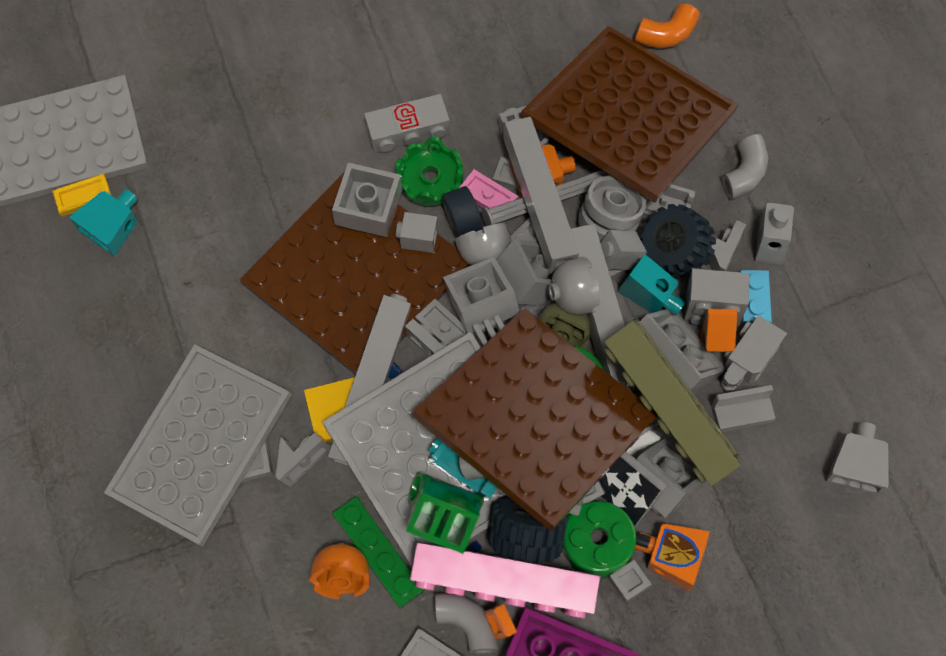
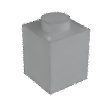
(417, 232)
(622, 249)

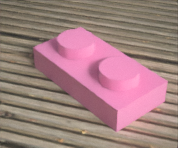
(486, 191)

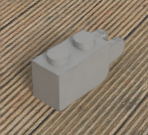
(752, 353)

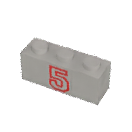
(407, 123)

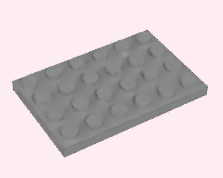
(68, 139)
(198, 445)

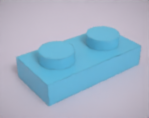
(759, 296)

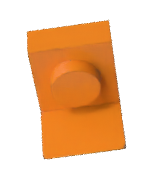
(719, 330)

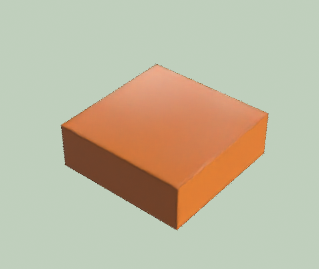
(500, 622)

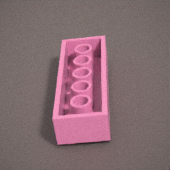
(505, 578)

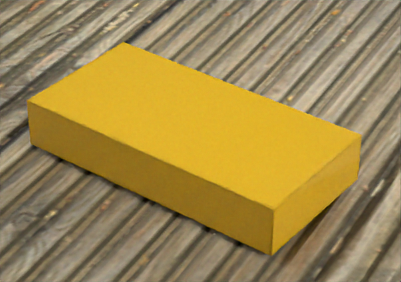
(76, 195)

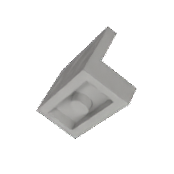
(743, 408)

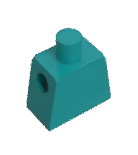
(107, 220)
(651, 287)

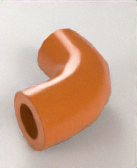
(671, 32)

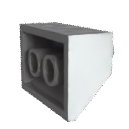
(683, 349)

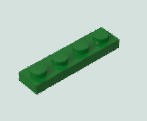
(378, 551)

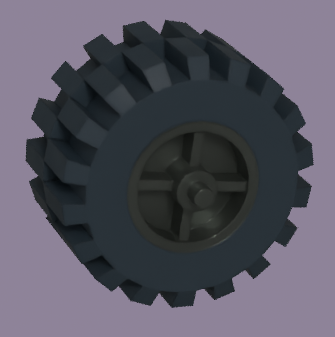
(678, 240)
(522, 537)

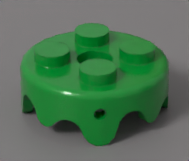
(425, 157)
(594, 558)

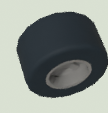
(462, 211)

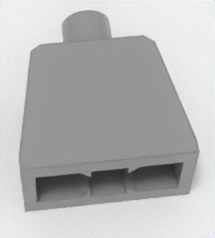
(774, 226)
(861, 461)

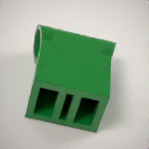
(442, 512)

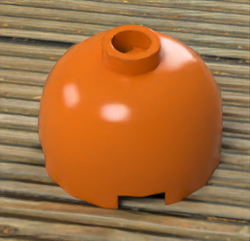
(340, 571)

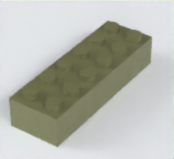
(673, 401)

